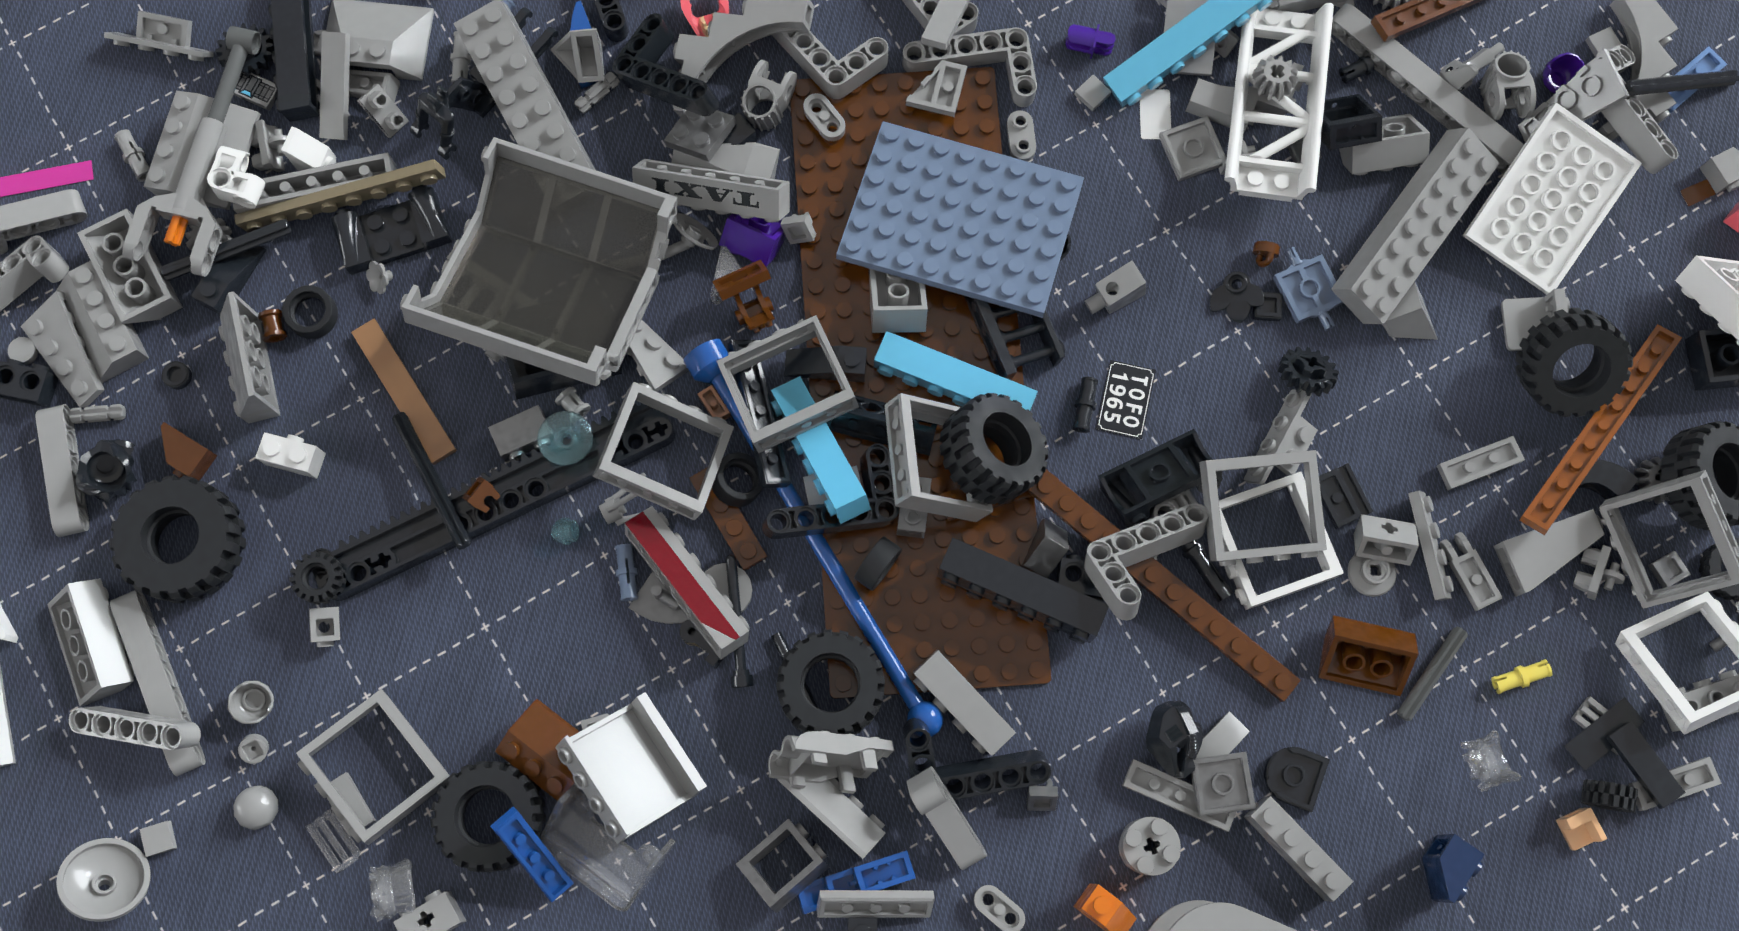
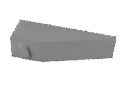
(745, 159)

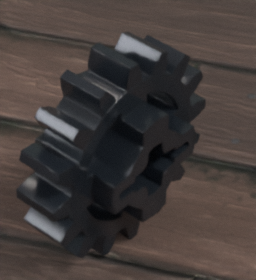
(252, 62)
(1308, 371)

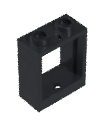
(1350, 123)

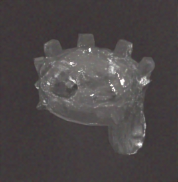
(1488, 762)
(392, 890)

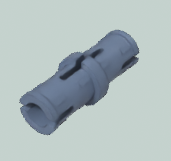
(627, 590)

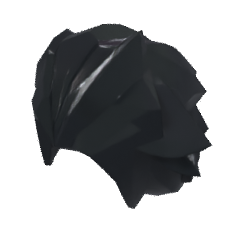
(106, 469)

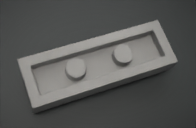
(1480, 463)
(1691, 777)

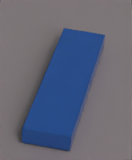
(532, 854)

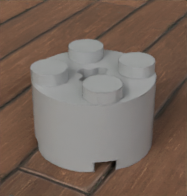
(1166, 848)

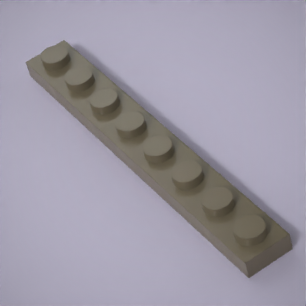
(347, 194)

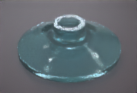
(562, 425)

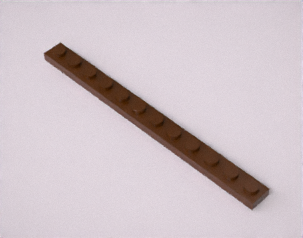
(1171, 591)

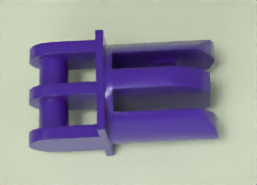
(1089, 40)

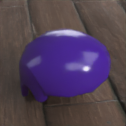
(1561, 70)

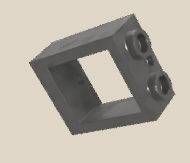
(778, 900)

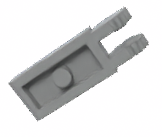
(1471, 573)

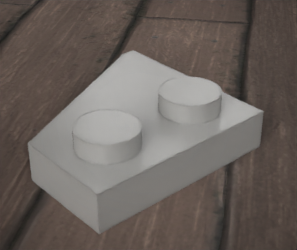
(940, 90)

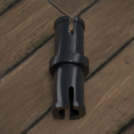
(1085, 404)

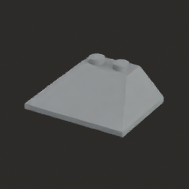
(384, 35)

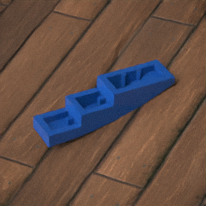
(869, 876)

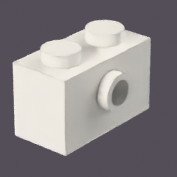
(290, 454)

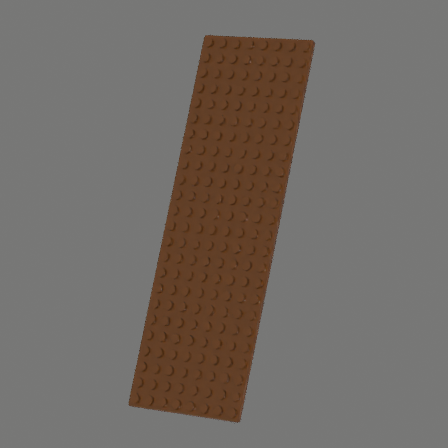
(910, 602)

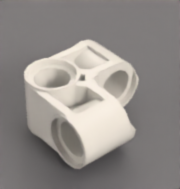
(240, 186)

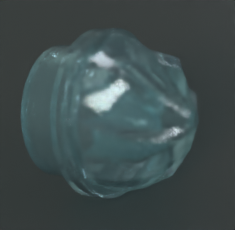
(565, 531)

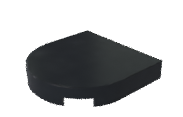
(1296, 776)

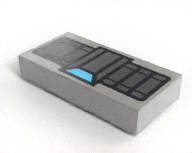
(256, 90)

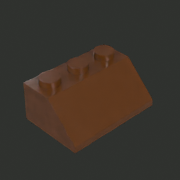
(1367, 655)
(532, 750)

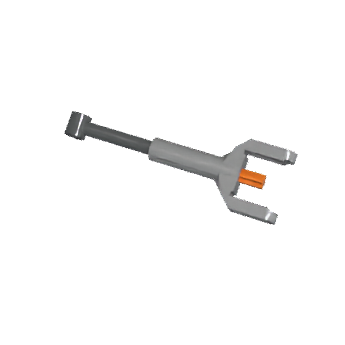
(186, 203)

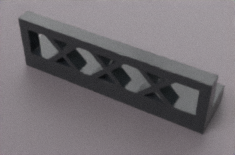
(873, 426)

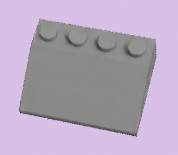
(178, 137)
(248, 361)

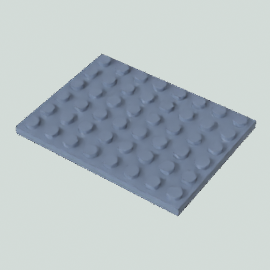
(961, 219)

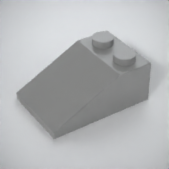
(896, 303)

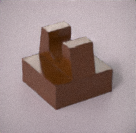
(478, 491)

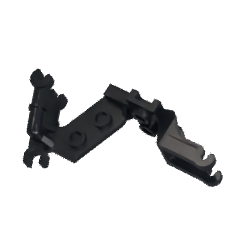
(466, 95)

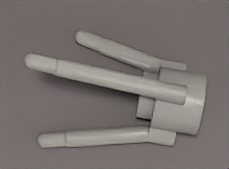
(614, 507)

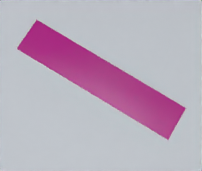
(46, 178)

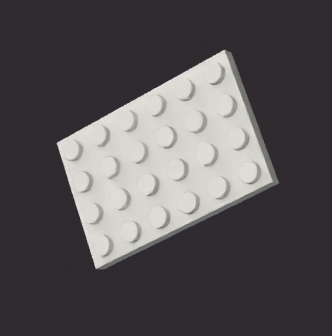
(1552, 199)

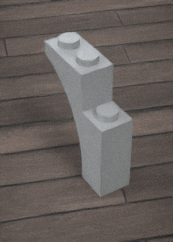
(1217, 101)

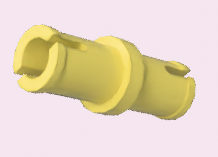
(1522, 676)

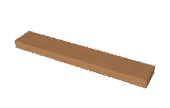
(403, 390)

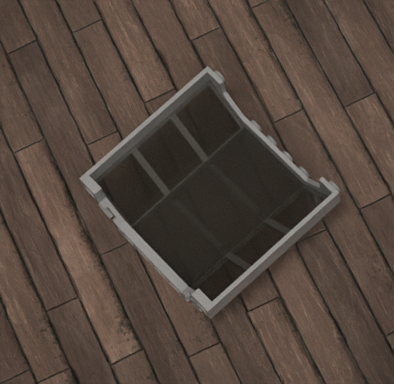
(550, 265)

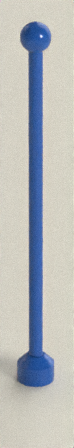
(704, 368)

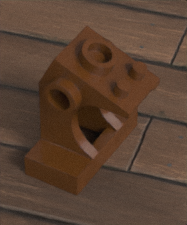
(754, 313)

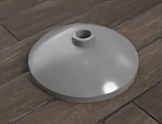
(101, 863)

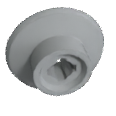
(1370, 585)

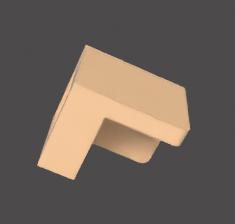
(1581, 828)

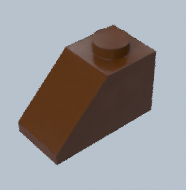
(185, 454)

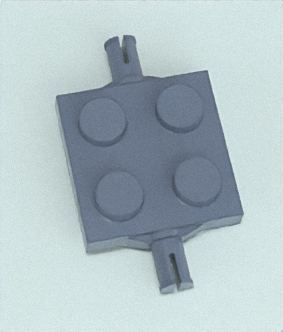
(1308, 288)

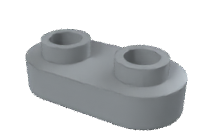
(825, 118)
(1021, 134)
(999, 908)

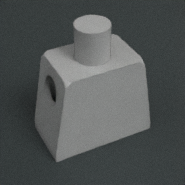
(1127, 284)

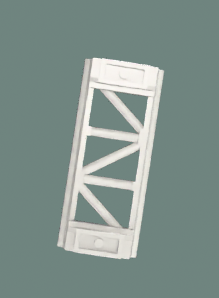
(1273, 178)

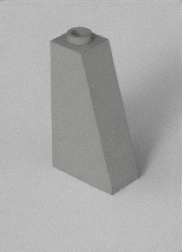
(1535, 557)

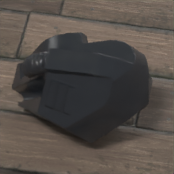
(1170, 728)

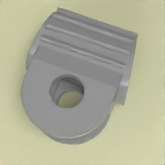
(1507, 72)
(761, 90)

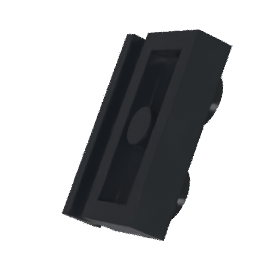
(1343, 496)

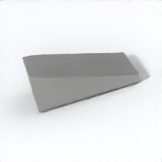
(362, 81)

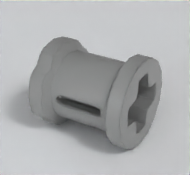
(571, 402)

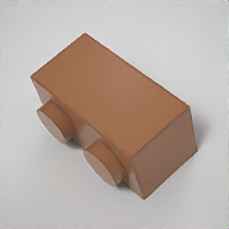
(713, 403)

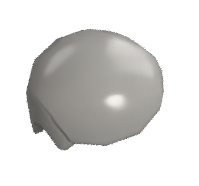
(250, 702)
(255, 807)

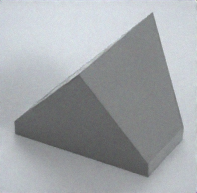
(581, 54)
(1410, 318)

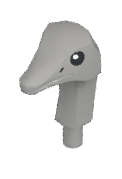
(1462, 73)

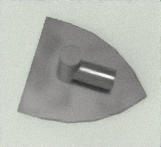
(657, 603)

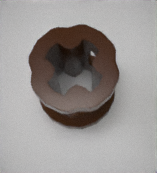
(272, 325)

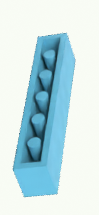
(943, 373)
(822, 456)

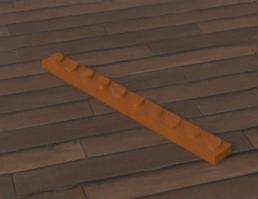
(1599, 432)

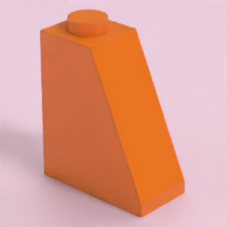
(1104, 909)

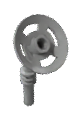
(692, 234)

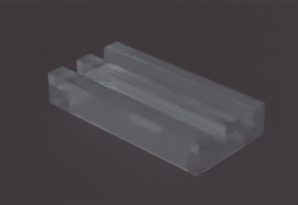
(320, 822)

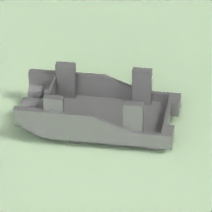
(825, 756)

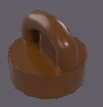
(1267, 250)

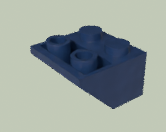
(1449, 867)

